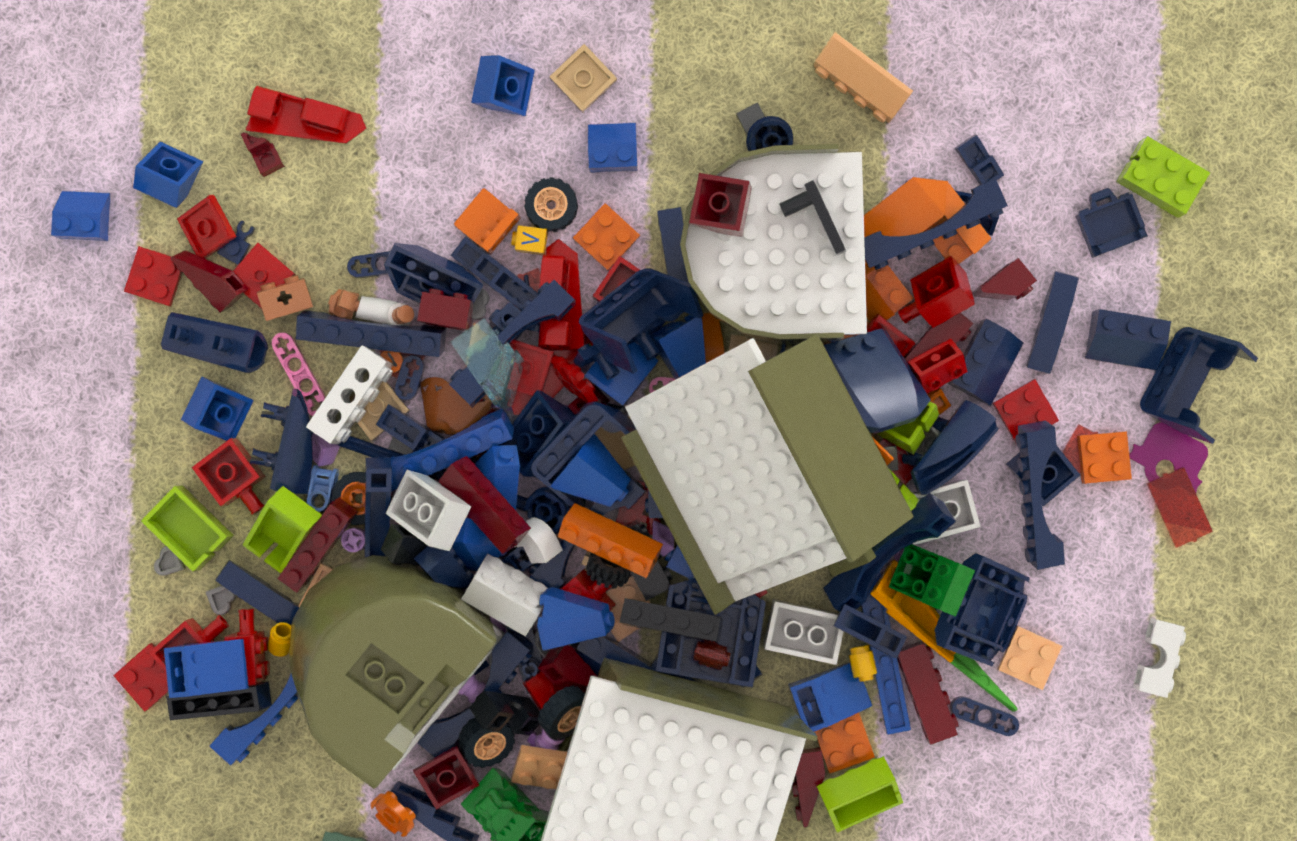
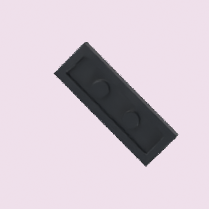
(813, 197)

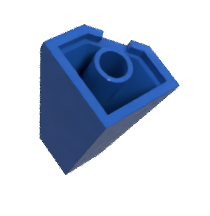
(681, 345)
(502, 469)
(593, 475)
(473, 545)
(571, 618)

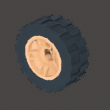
(543, 193)
(561, 712)
(483, 746)

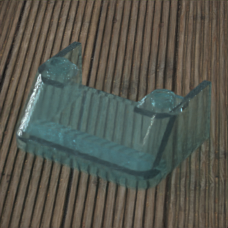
(491, 362)

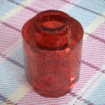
(711, 654)

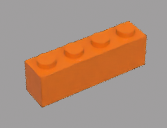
(610, 540)

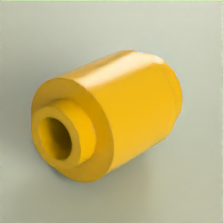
(280, 639)
(862, 663)

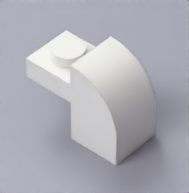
(540, 542)

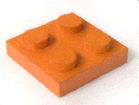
(606, 236)
(1104, 457)
(844, 743)

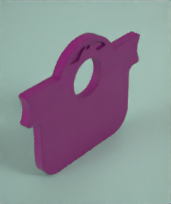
(1171, 445)

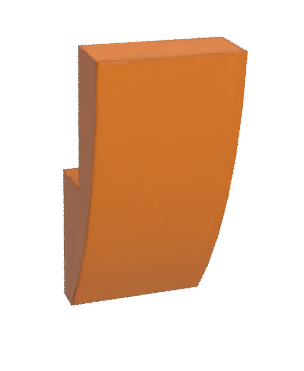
(712, 337)

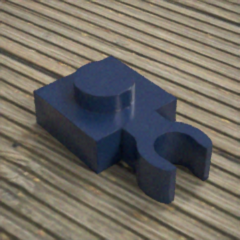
(237, 248)

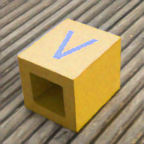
(530, 240)

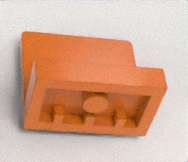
(487, 221)

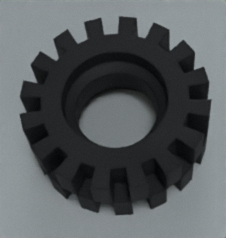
(605, 574)

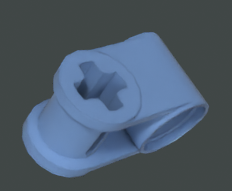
(321, 486)

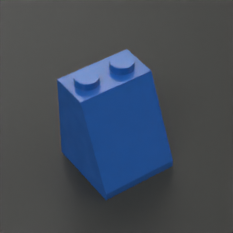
(625, 383)

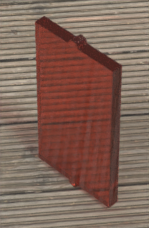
(1179, 507)

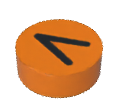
(395, 358)

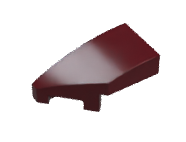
(263, 153)

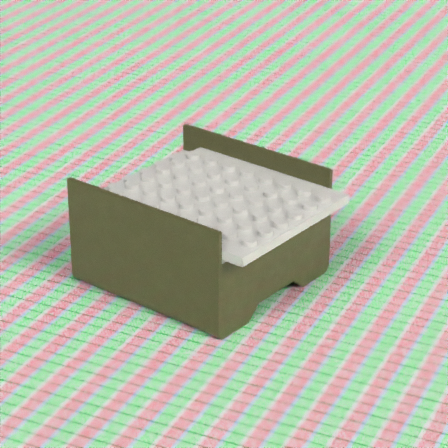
(764, 470)
(674, 762)

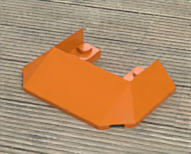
(908, 211)

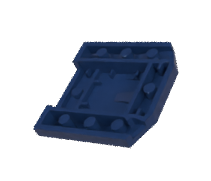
(878, 380)
(986, 612)
(739, 633)

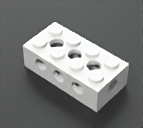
(324, 420)

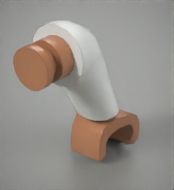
(376, 310)

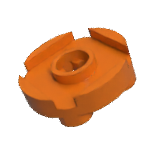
(393, 814)

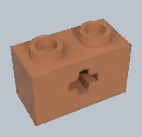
(275, 308)

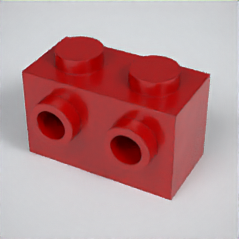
(939, 365)

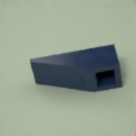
(444, 567)

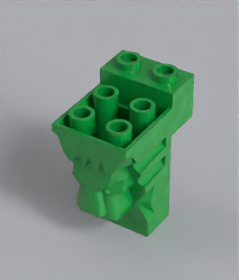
(931, 579)
(505, 809)

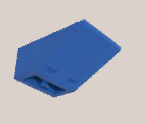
(206, 668)
(829, 697)

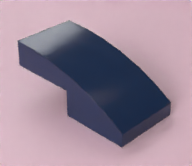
(978, 160)

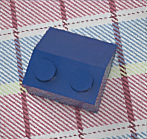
(502, 85)
(612, 147)
(166, 174)
(81, 216)
(216, 409)

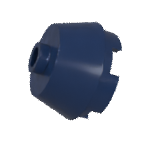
(769, 132)
(547, 507)

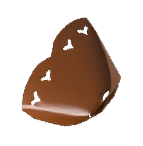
(446, 410)

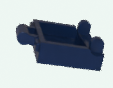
(1110, 224)

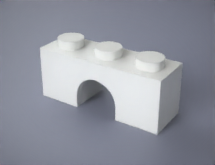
(1158, 678)

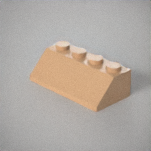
(861, 78)

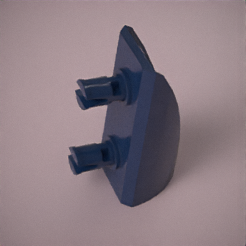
(215, 342)
(953, 447)
(294, 457)

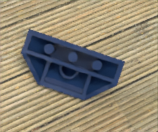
(418, 270)

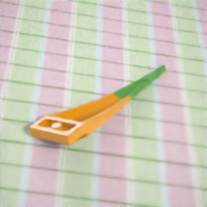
(921, 621)

